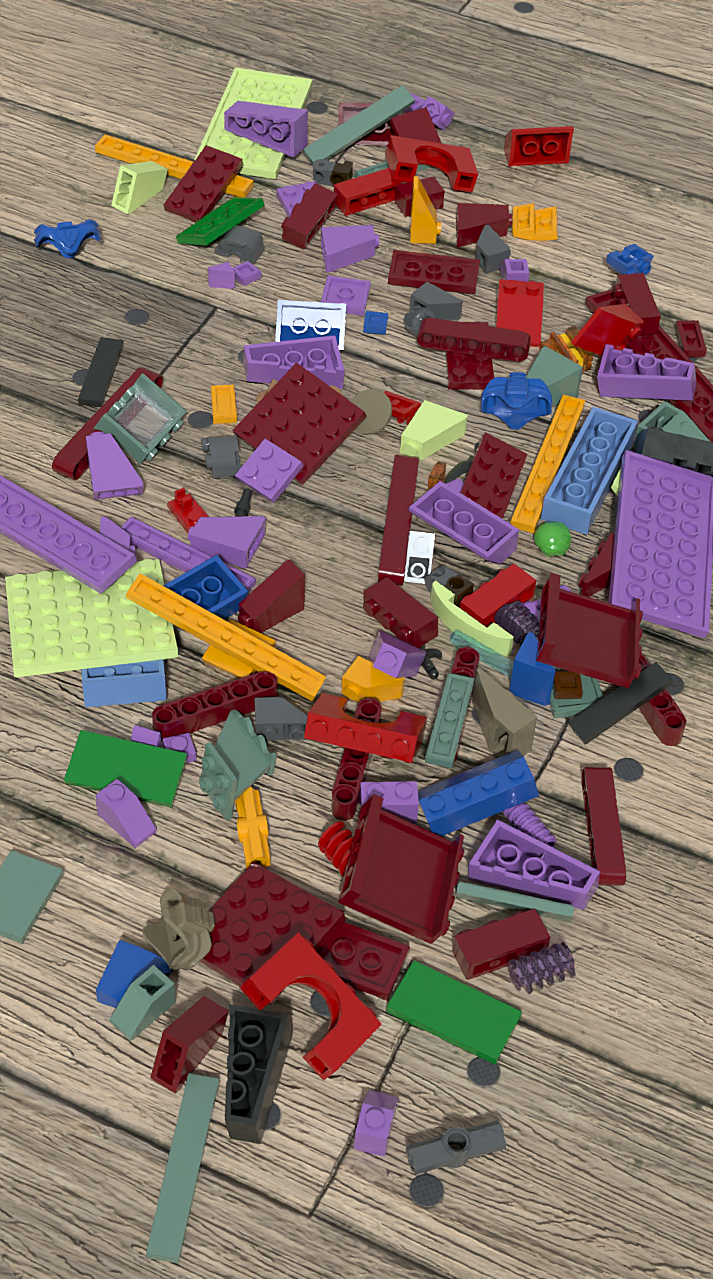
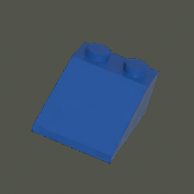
(211, 587)

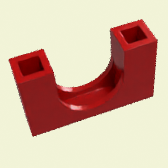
(456, 161)
(396, 740)
(349, 1018)

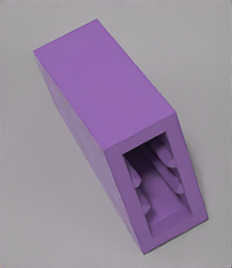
(347, 245)
(110, 469)
(229, 538)
(395, 656)

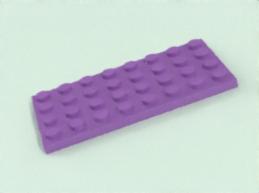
(664, 543)

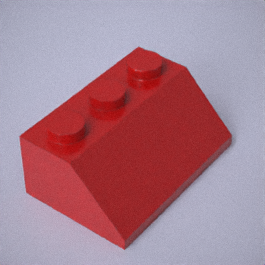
(538, 146)

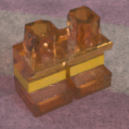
(563, 346)

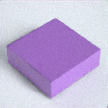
(246, 273)

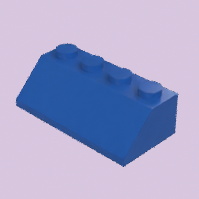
(477, 793)

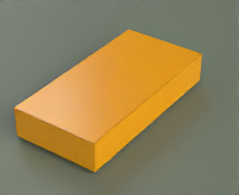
(223, 404)

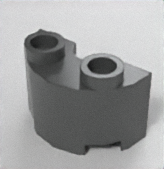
(243, 243)
(221, 455)

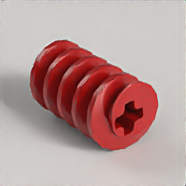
(336, 845)

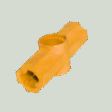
(252, 828)

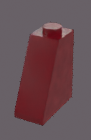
(473, 217)
(274, 599)
(187, 1043)

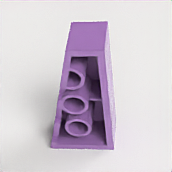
(274, 359)
(644, 376)

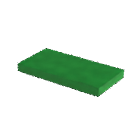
(220, 220)
(144, 769)
(454, 1012)

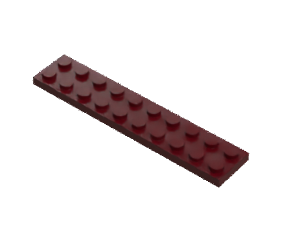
(662, 346)

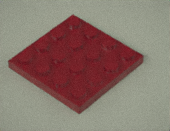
(302, 419)
(260, 918)

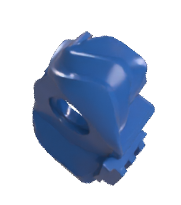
(66, 236)
(516, 399)

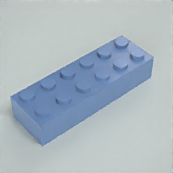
(589, 470)

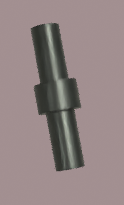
(243, 507)

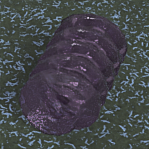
(517, 621)
(541, 967)

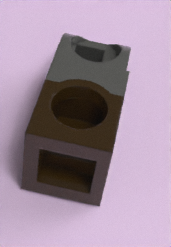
(331, 172)
(452, 581)

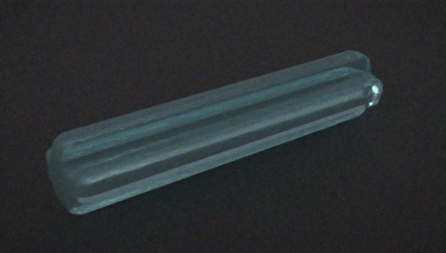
(486, 654)

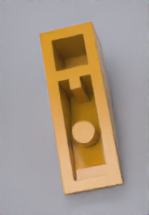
(423, 216)

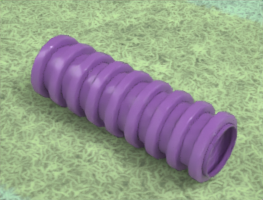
(526, 822)

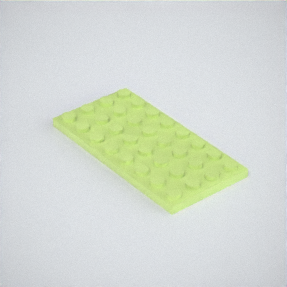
(256, 88)

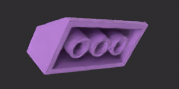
(467, 522)

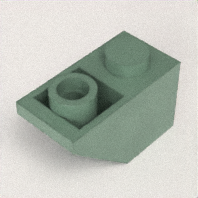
(143, 1003)

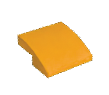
(535, 224)
(229, 664)

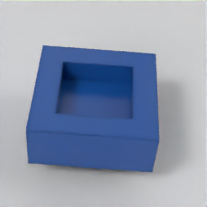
(375, 322)

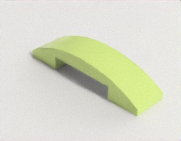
(455, 618)

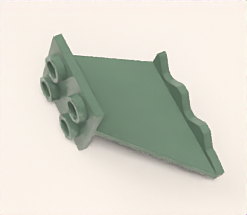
(234, 763)

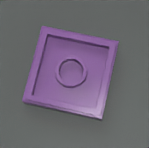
(347, 291)

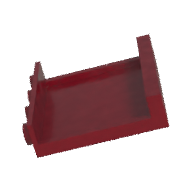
(589, 635)
(401, 873)

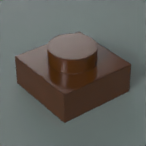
(567, 685)

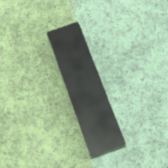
(100, 372)
(620, 703)

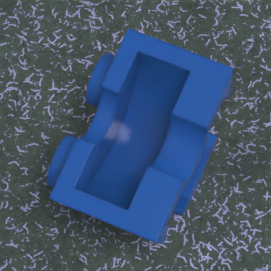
(630, 261)

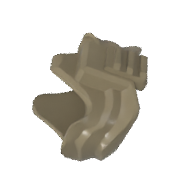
(188, 919)

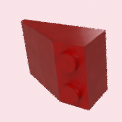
(521, 307)
(610, 326)

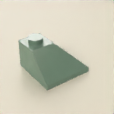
(558, 373)

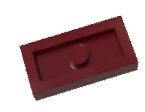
(690, 338)

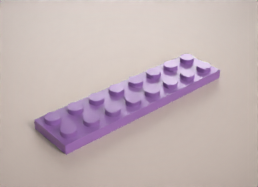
(61, 538)

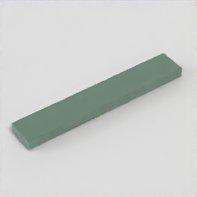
(359, 125)
(182, 1169)

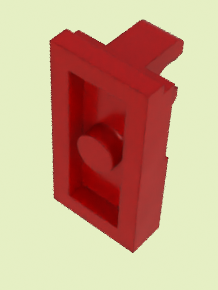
(403, 407)
(185, 509)

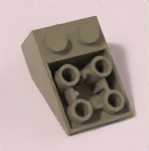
(502, 718)

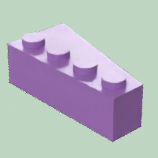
(269, 125)
(532, 868)

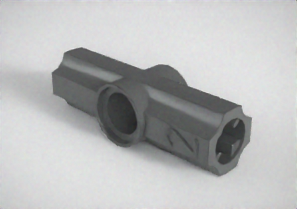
(436, 1151)

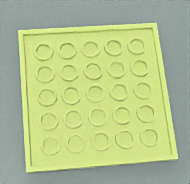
(70, 627)

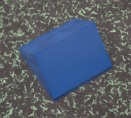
(531, 678)

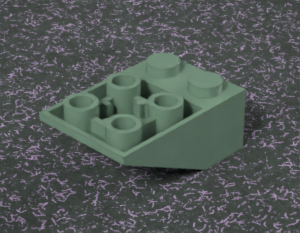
(670, 420)

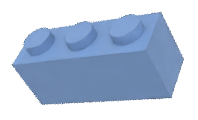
(124, 684)

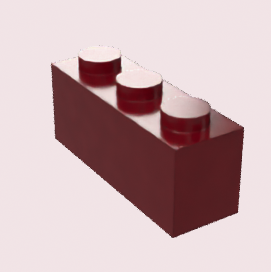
(308, 216)
(636, 294)
(400, 613)
(498, 942)

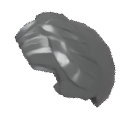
(413, 318)

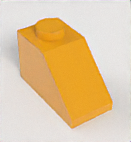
(365, 682)

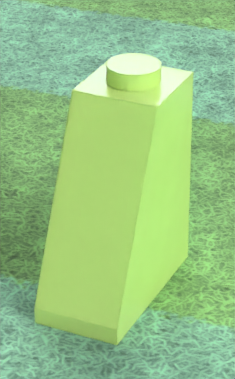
(137, 185)
(432, 430)

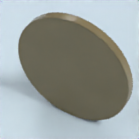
(377, 409)

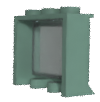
(142, 419)

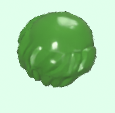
(553, 538)

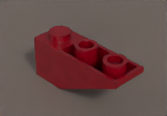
(599, 569)

